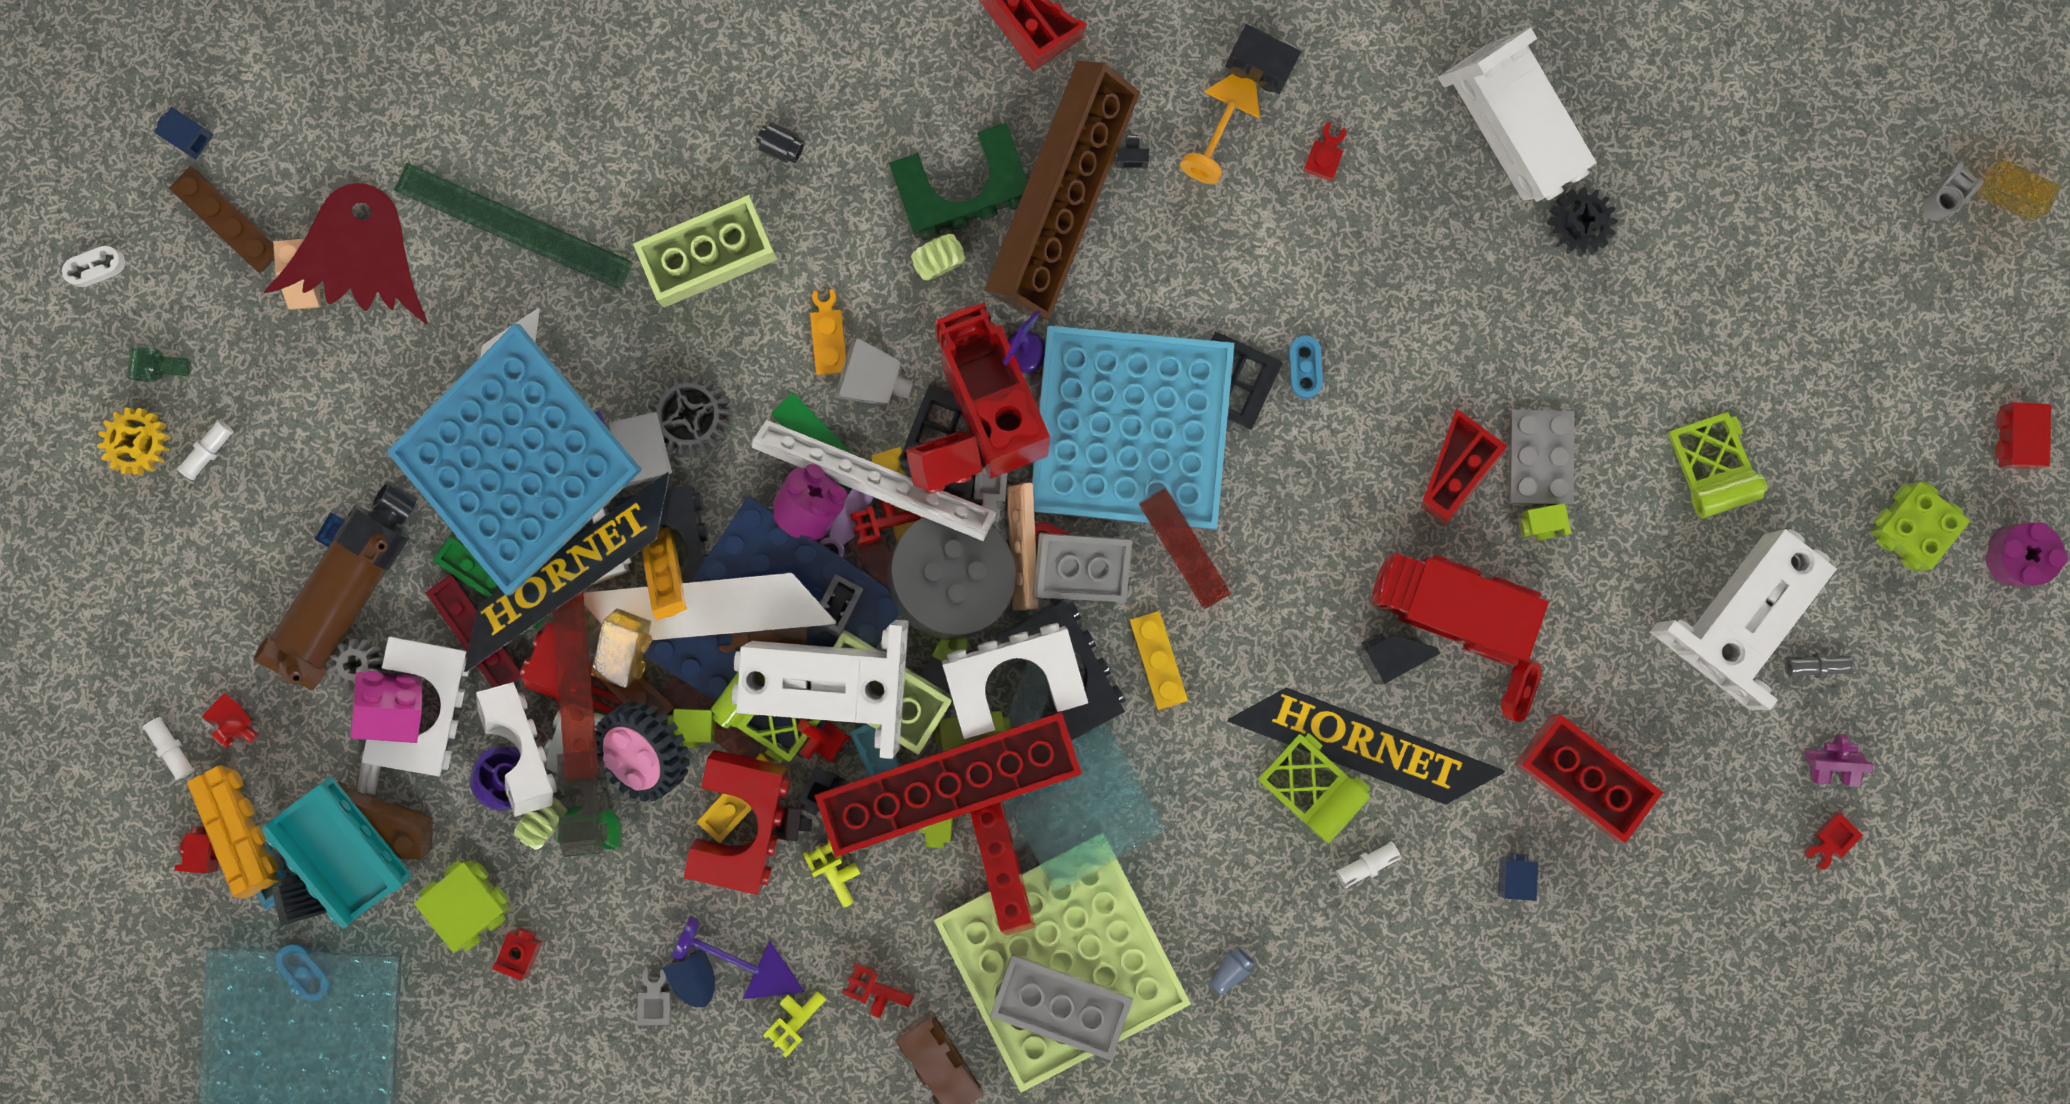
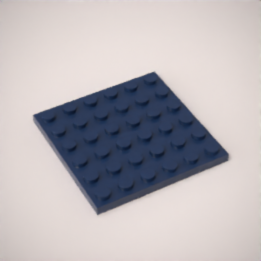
(759, 547)

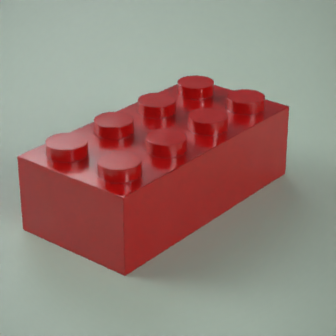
(1588, 778)

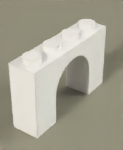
(444, 670)
(969, 673)

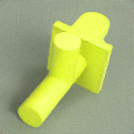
(828, 866)
(800, 1016)

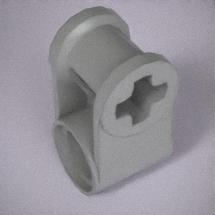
(1954, 189)

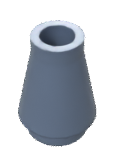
(1232, 970)

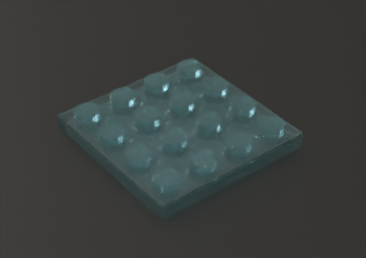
(1089, 817)

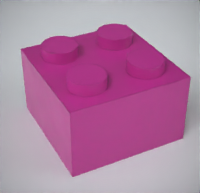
(386, 707)

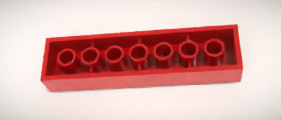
(948, 784)

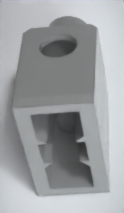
(870, 376)

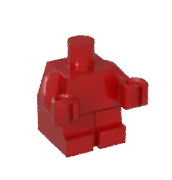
(231, 721)

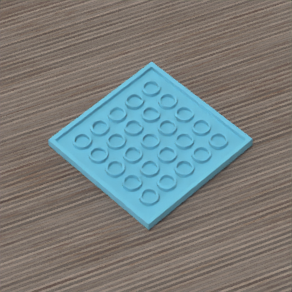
(1130, 421)

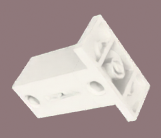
(1521, 116)
(1751, 616)
(827, 683)

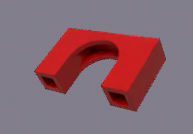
(761, 787)

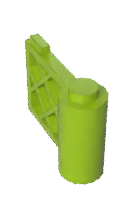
(1726, 489)
(726, 715)
(1335, 806)

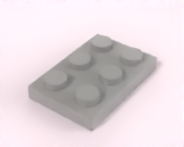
(1541, 457)
(1082, 567)

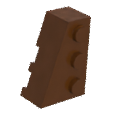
(402, 828)
(938, 1062)

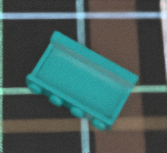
(336, 852)

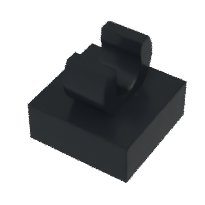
(1132, 156)
(792, 824)

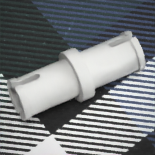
(205, 450)
(168, 748)
(1368, 865)

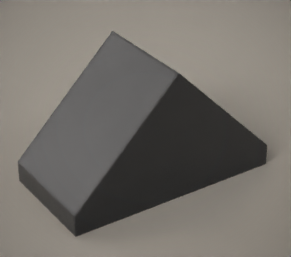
(839, 603)

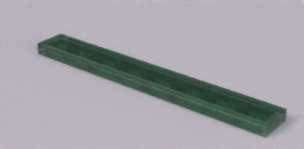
(513, 226)

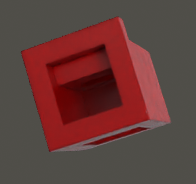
(197, 852)
(529, 947)

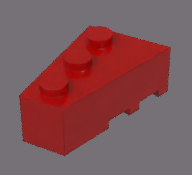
(1036, 28)
(1462, 465)

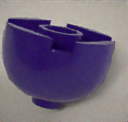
(488, 776)

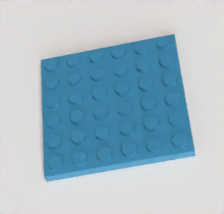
(513, 459)

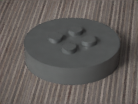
(950, 580)

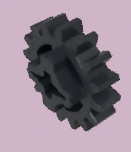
(1585, 208)

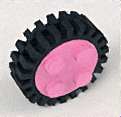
(641, 750)

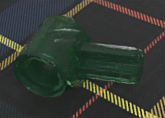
(151, 365)

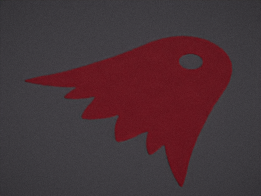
(354, 252)

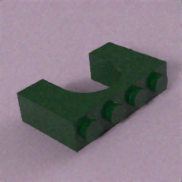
(931, 213)

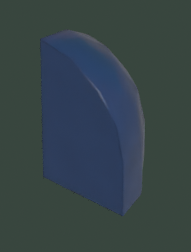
(692, 979)

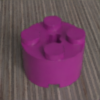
(808, 503)
(2042, 549)

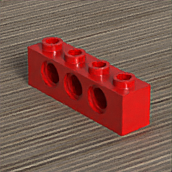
(1002, 869)

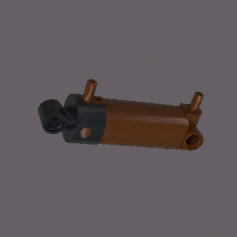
(337, 589)

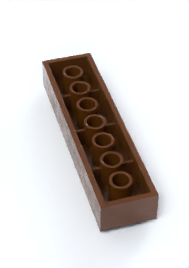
(1062, 189)

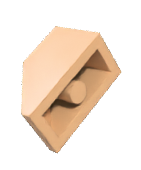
(293, 294)

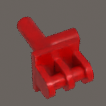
(889, 520)
(824, 741)
(869, 985)

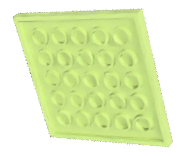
(1083, 931)

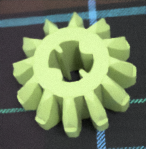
(938, 257)
(539, 825)

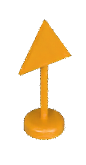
(1238, 94)

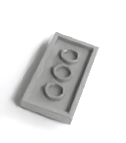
(1061, 1007)

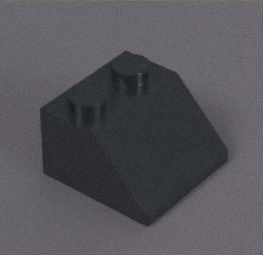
(1392, 656)

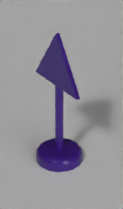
(1026, 347)
(770, 976)

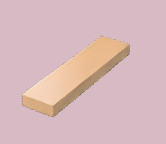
(1022, 544)

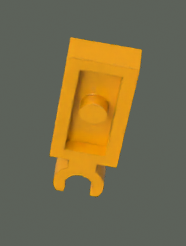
(828, 336)

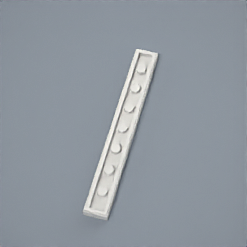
(874, 480)

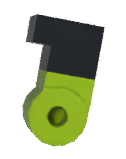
(934, 669)

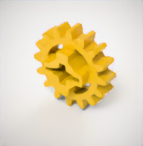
(147, 444)

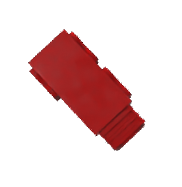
(989, 393)
(1456, 603)

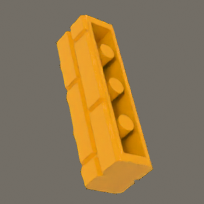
(233, 831)

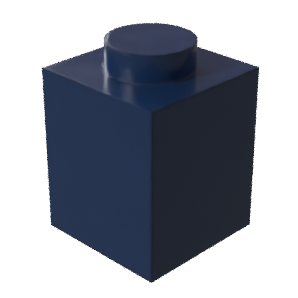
(183, 132)
(1518, 877)

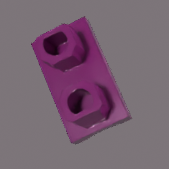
(1838, 757)

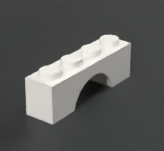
(504, 715)

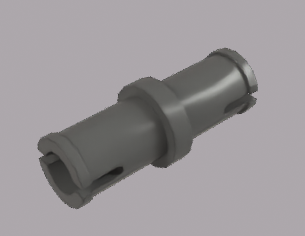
(1819, 665)

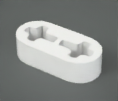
(91, 260)

